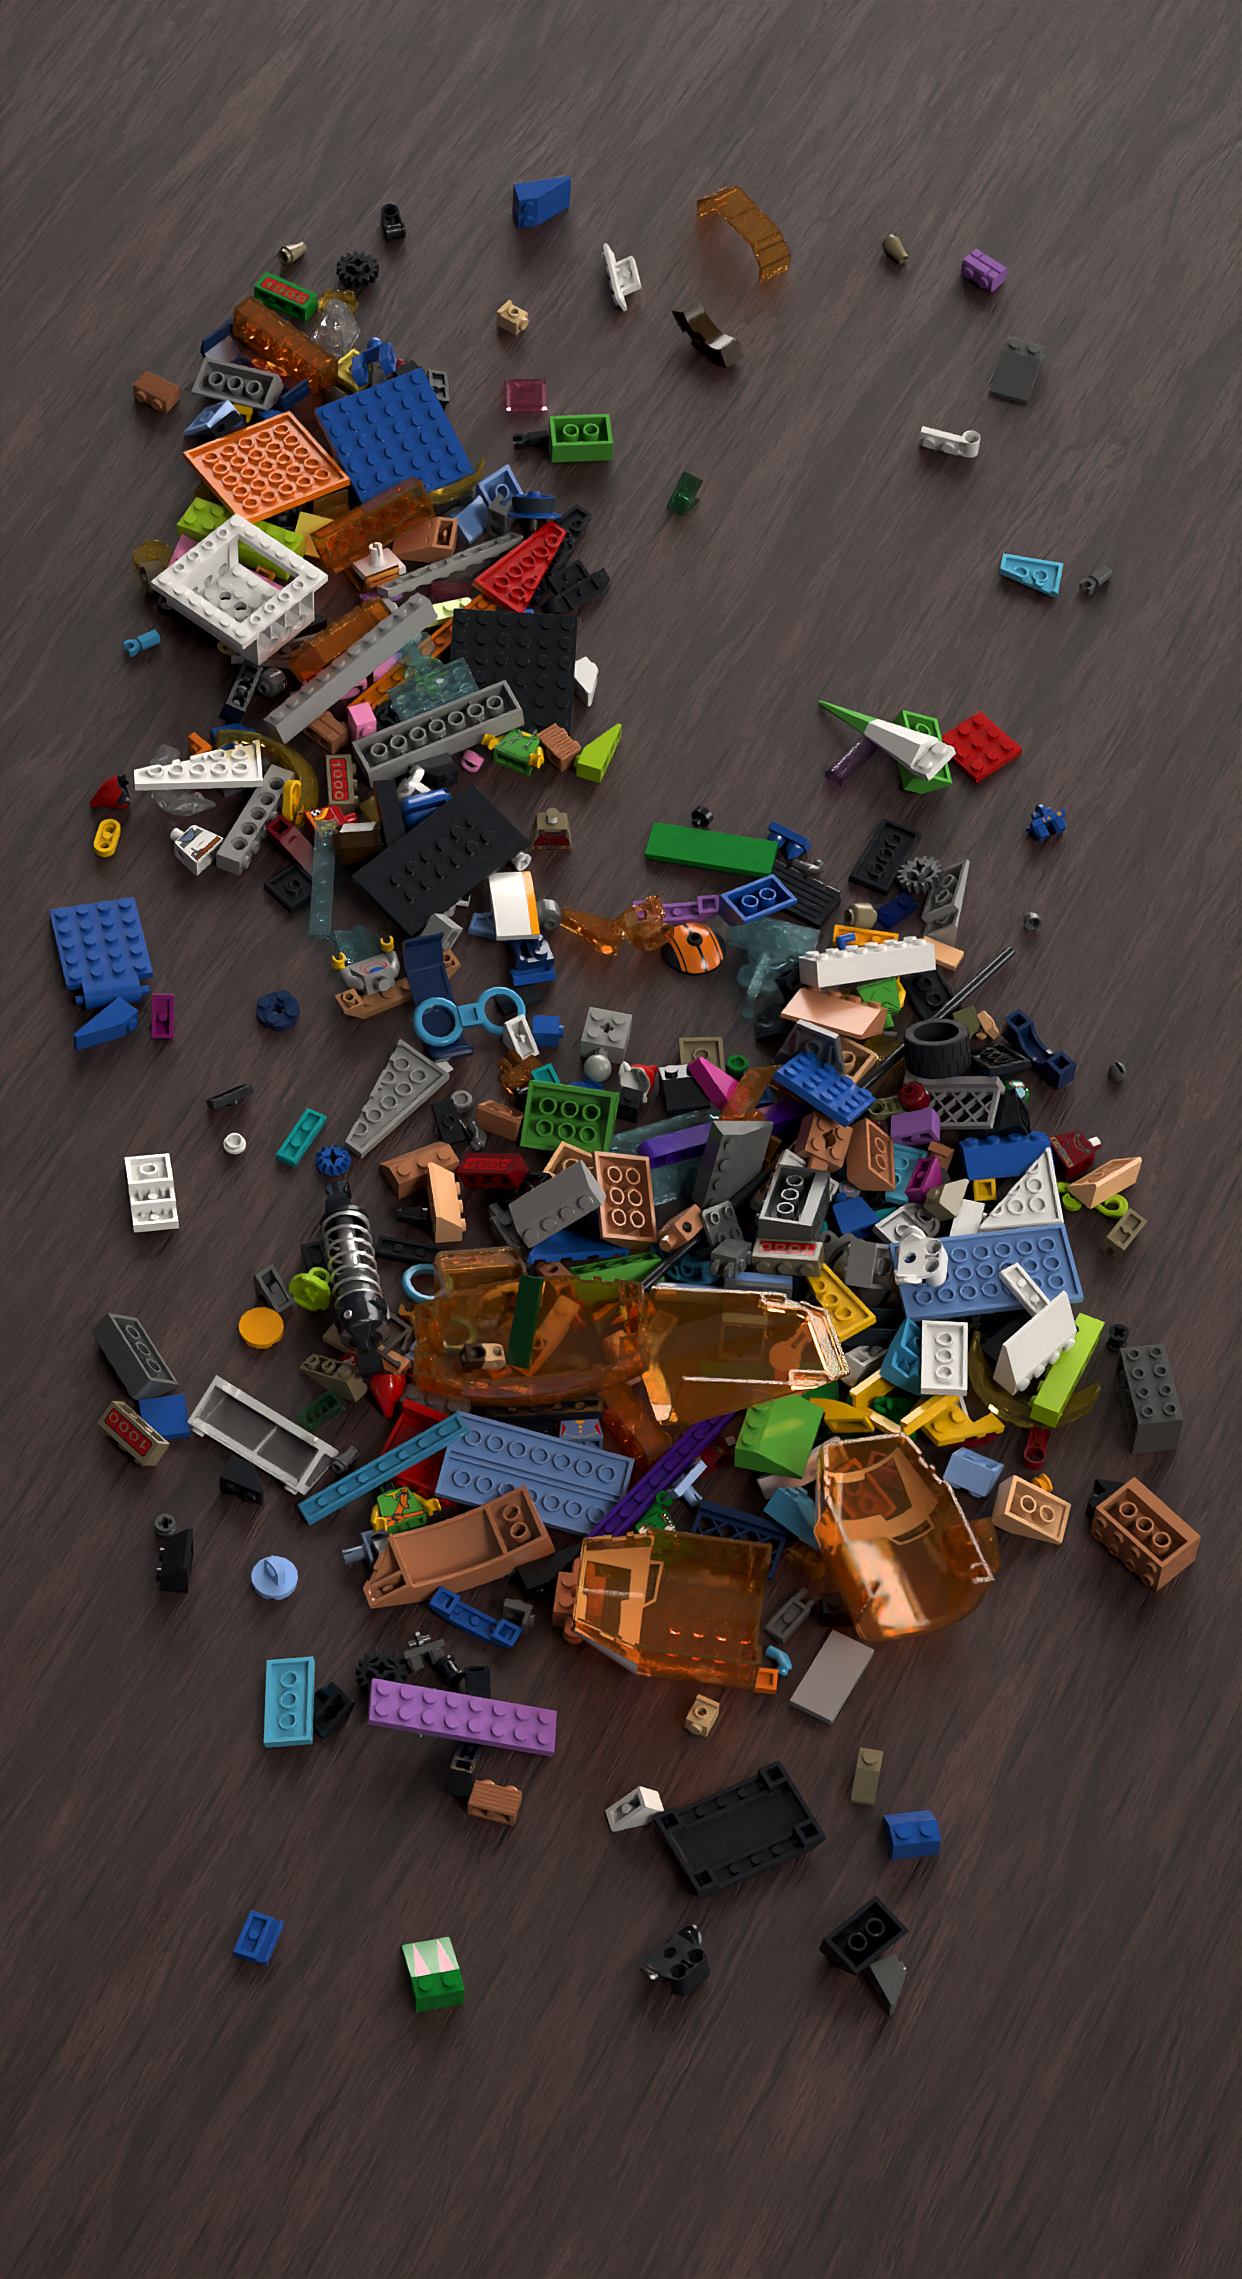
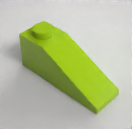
(597, 755)

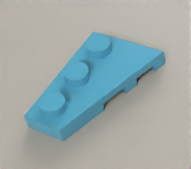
(905, 1162)

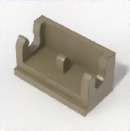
(1123, 1232)

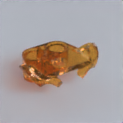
(648, 933)

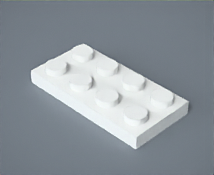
(944, 1358)

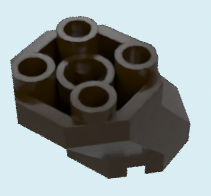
(358, 843)

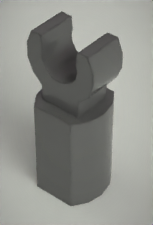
(1096, 579)

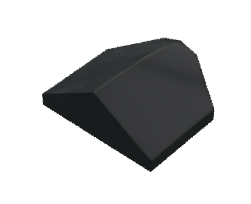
(772, 1026)
(331, 1709)

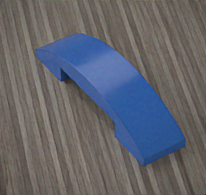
(473, 1621)

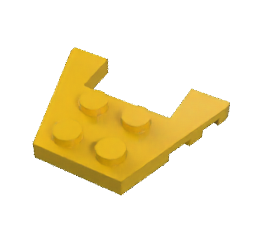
(954, 1425)

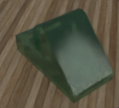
(685, 493)

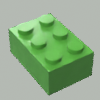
(580, 438)

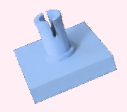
(683, 1482)

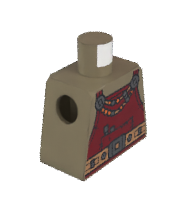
(551, 832)

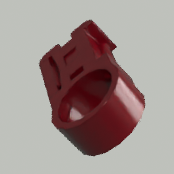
(1036, 1447)

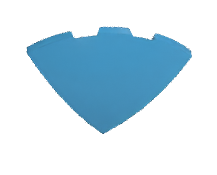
(903, 1359)

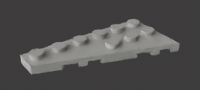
(397, 1094)

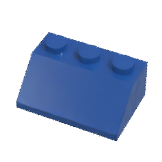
(754, 901)

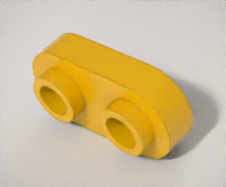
(291, 798)
(106, 842)

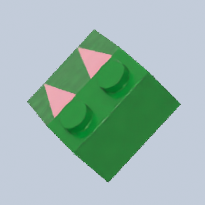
(433, 1974)

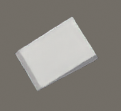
(519, 1037)

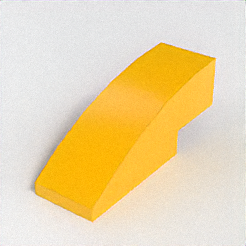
(842, 1417)

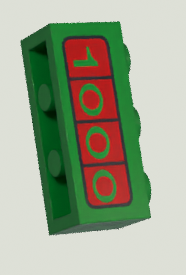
(285, 297)

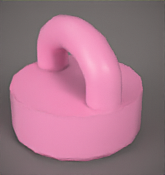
(474, 758)

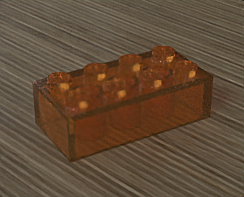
(634, 1427)

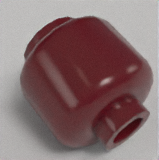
(914, 1096)

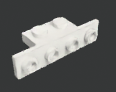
(623, 276)

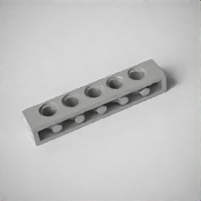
(250, 826)

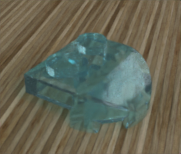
(356, 944)

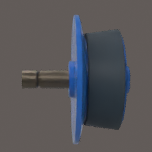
(533, 507)

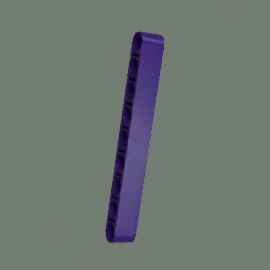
(692, 1141)

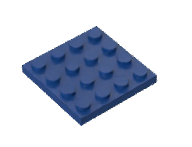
(824, 1088)

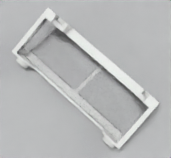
(262, 1436)

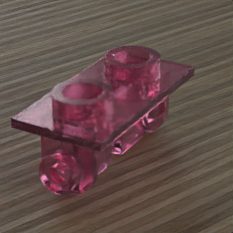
(450, 590)

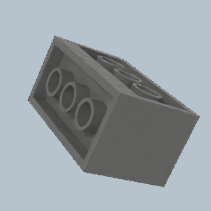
(794, 1204)
(1148, 1398)

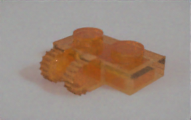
(520, 1074)

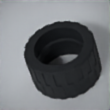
(937, 1049)

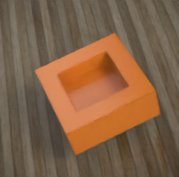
(766, 1681)

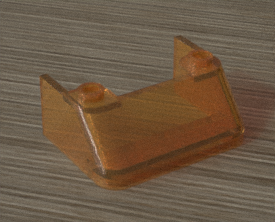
(746, 1096)
(475, 1267)

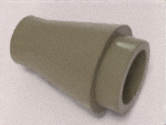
(895, 249)
(291, 253)

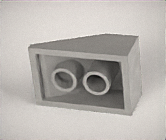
(868, 1265)

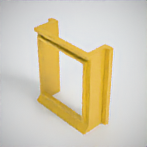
(876, 1386)

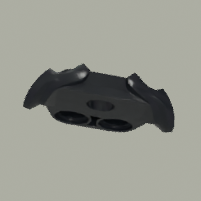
(686, 1968)

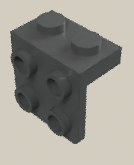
(718, 1224)

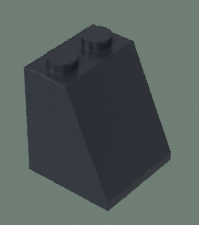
(1010, 1117)

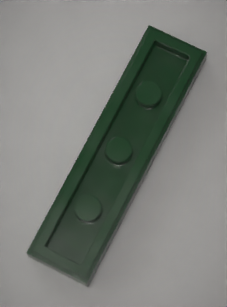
(524, 1321)

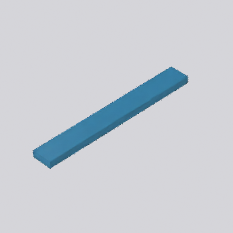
(383, 1468)

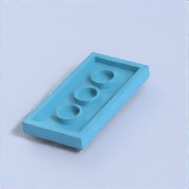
(289, 1702)

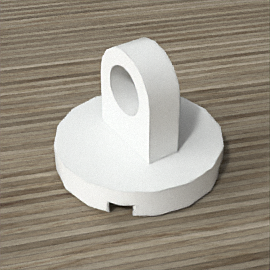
(412, 785)

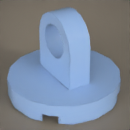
(274, 1578)

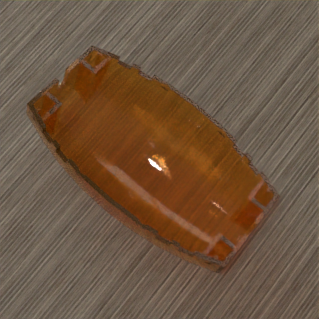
(583, 1343)

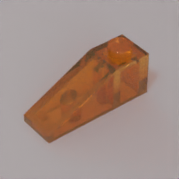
(593, 930)

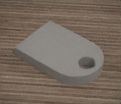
(893, 1226)

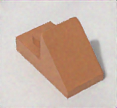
(944, 1154)

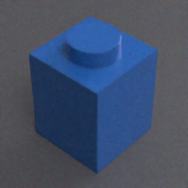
(547, 1030)

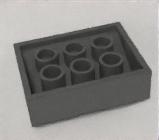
(730, 1160)

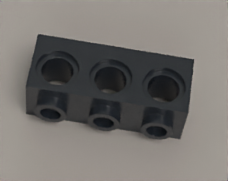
(240, 692)

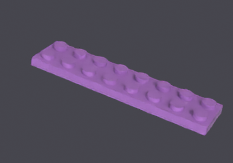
(462, 1717)

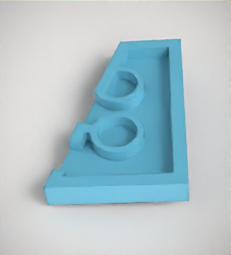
(1032, 572)

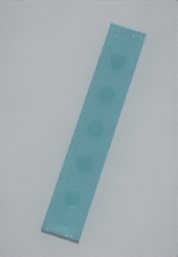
(322, 880)

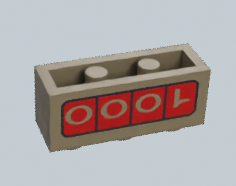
(341, 783)
(788, 1257)
(133, 1434)

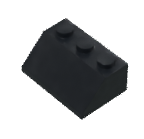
(863, 1937)

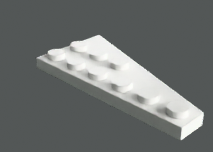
(207, 770)

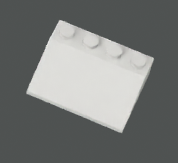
(1036, 1345)

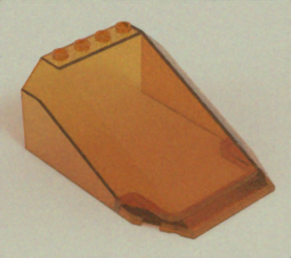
(733, 1351)

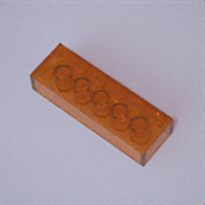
(284, 345)
(377, 520)
(337, 638)

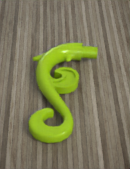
(1075, 1204)

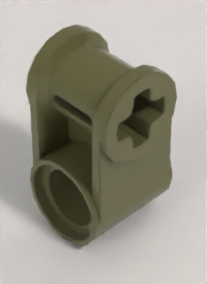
(884, 1108)

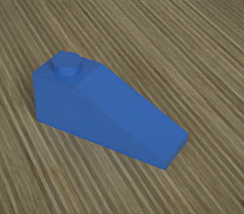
(108, 1025)

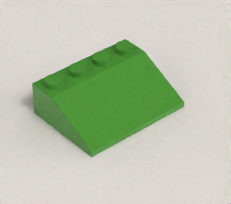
(568, 1115)
(778, 1436)

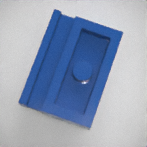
(258, 1938)

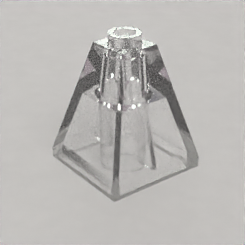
(336, 329)

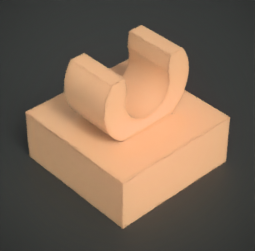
(988, 1027)

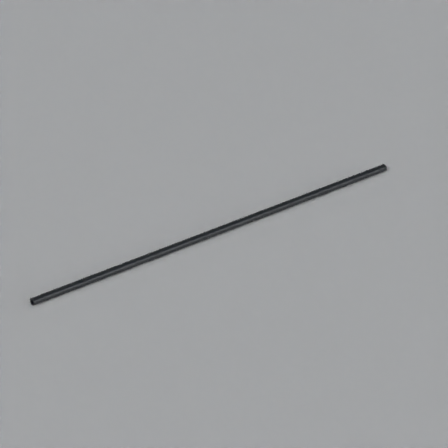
(865, 1083)

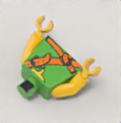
(400, 1510)

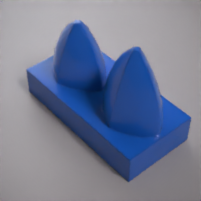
(795, 842)

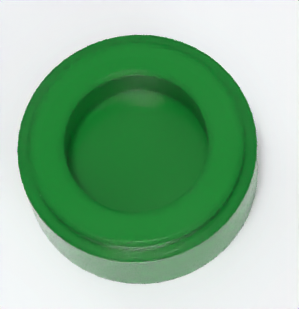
(736, 1065)

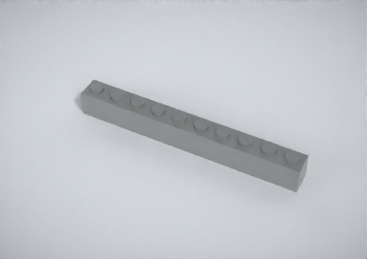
(350, 668)

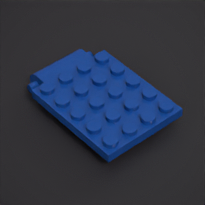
(102, 951)

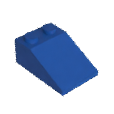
(540, 200)

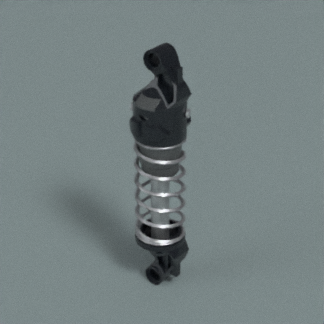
(359, 1306)

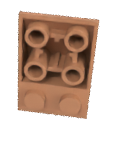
(429, 541)

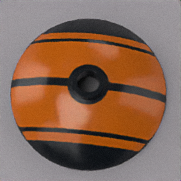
(692, 956)

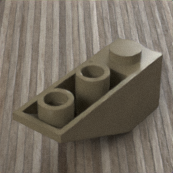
(337, 1375)

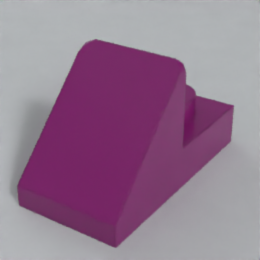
(163, 1015)

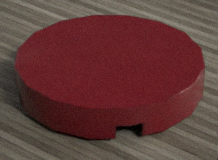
(268, 367)

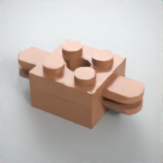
(813, 1140)
(564, 1603)

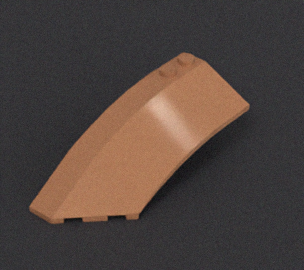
(459, 1551)

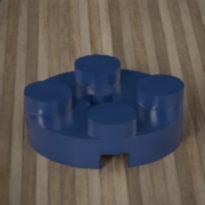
(278, 1000)

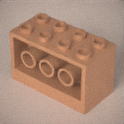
(1145, 1534)

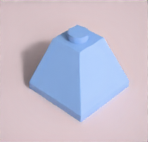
(209, 417)

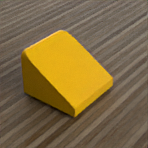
(984, 1189)

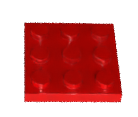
(980, 747)

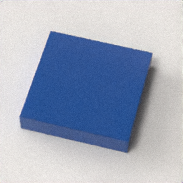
(166, 1416)

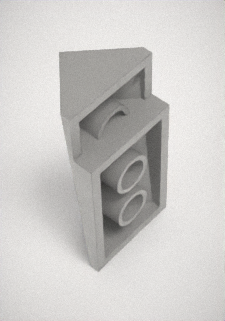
(945, 904)

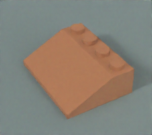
(836, 1012)
(628, 1210)

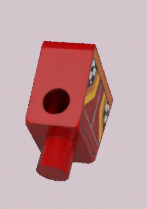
(328, 813)

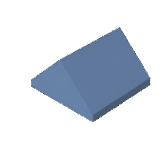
(499, 482)
(471, 519)

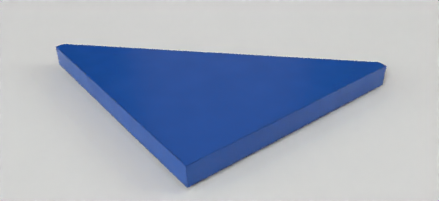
(573, 1245)

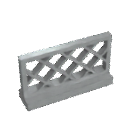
(962, 1087)

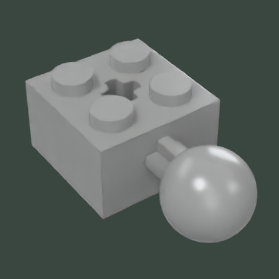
(604, 1042)

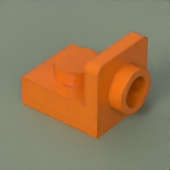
(198, 745)

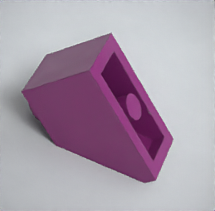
(925, 1176)

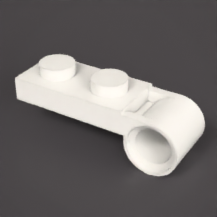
(964, 445)

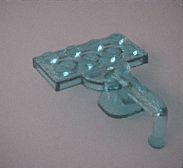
(428, 679)
(768, 947)

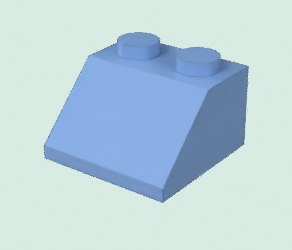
(972, 1472)

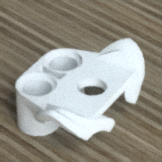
(929, 1263)

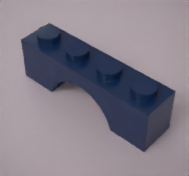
(1021, 1034)

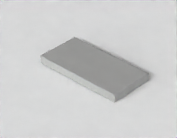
(831, 1677)

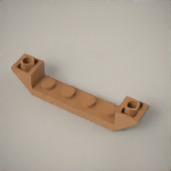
(372, 1004)

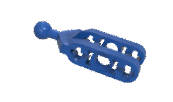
(375, 351)

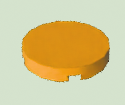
(261, 1327)

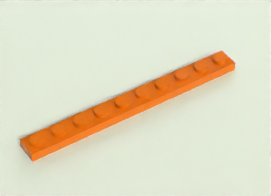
(378, 693)

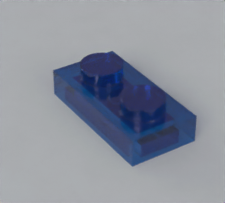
(896, 910)

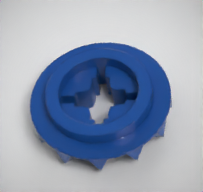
(325, 1165)

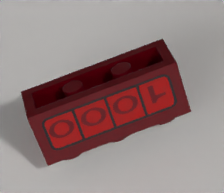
(492, 1170)

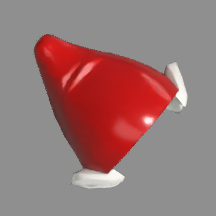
(638, 1077)

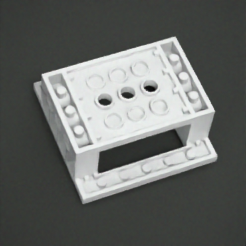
(213, 572)

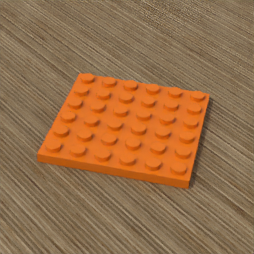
(266, 468)

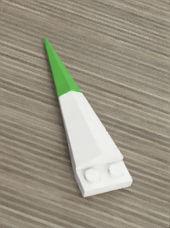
(914, 750)

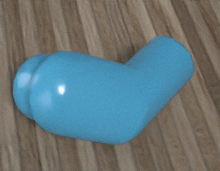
(781, 1658)

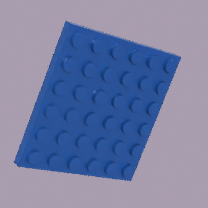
(393, 435)

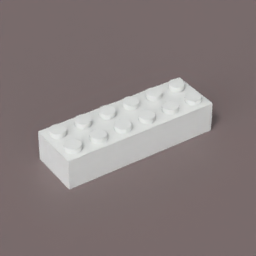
(866, 962)

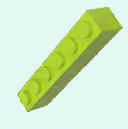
(1065, 1373)

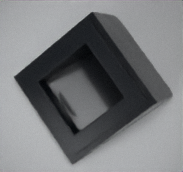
(874, 1199)

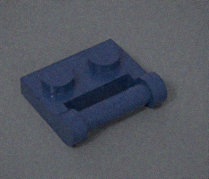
(537, 950)

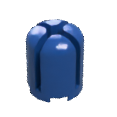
(420, 806)

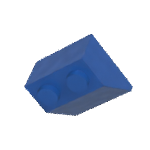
(912, 1834)

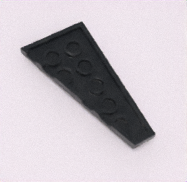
(574, 523)

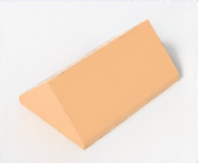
(1106, 1181)

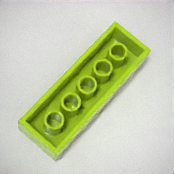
(205, 517)

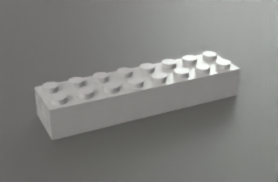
(438, 731)

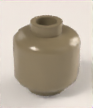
(860, 915)

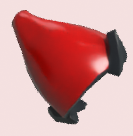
(112, 793)
(388, 1390)

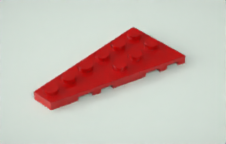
(519, 572)

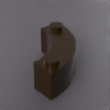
(706, 335)

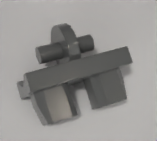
(413, 1657)

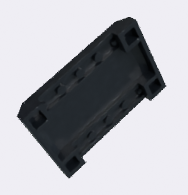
(740, 1831)

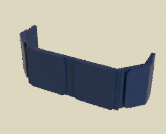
(221, 347)
(429, 979)

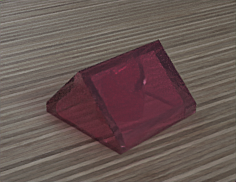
(525, 394)

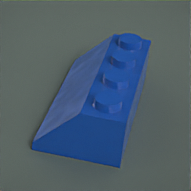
(1001, 1155)

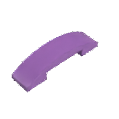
(687, 912)

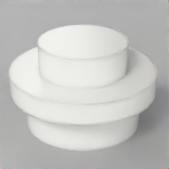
(234, 1143)

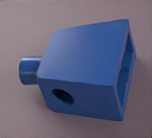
(852, 1216)

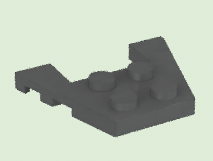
(814, 1039)

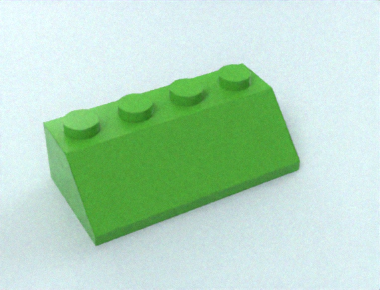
(930, 727)
(629, 1268)

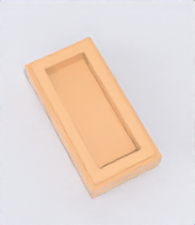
(945, 954)

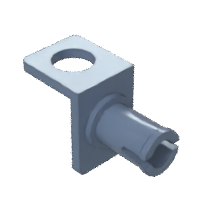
(363, 1551)

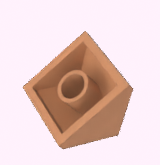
(500, 1119)

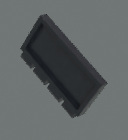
(813, 902)

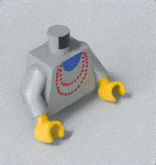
(372, 973)

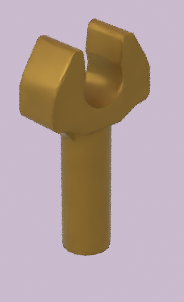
(408, 1316)

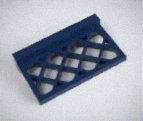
(746, 1523)

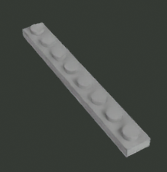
(450, 564)

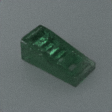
(323, 1400)

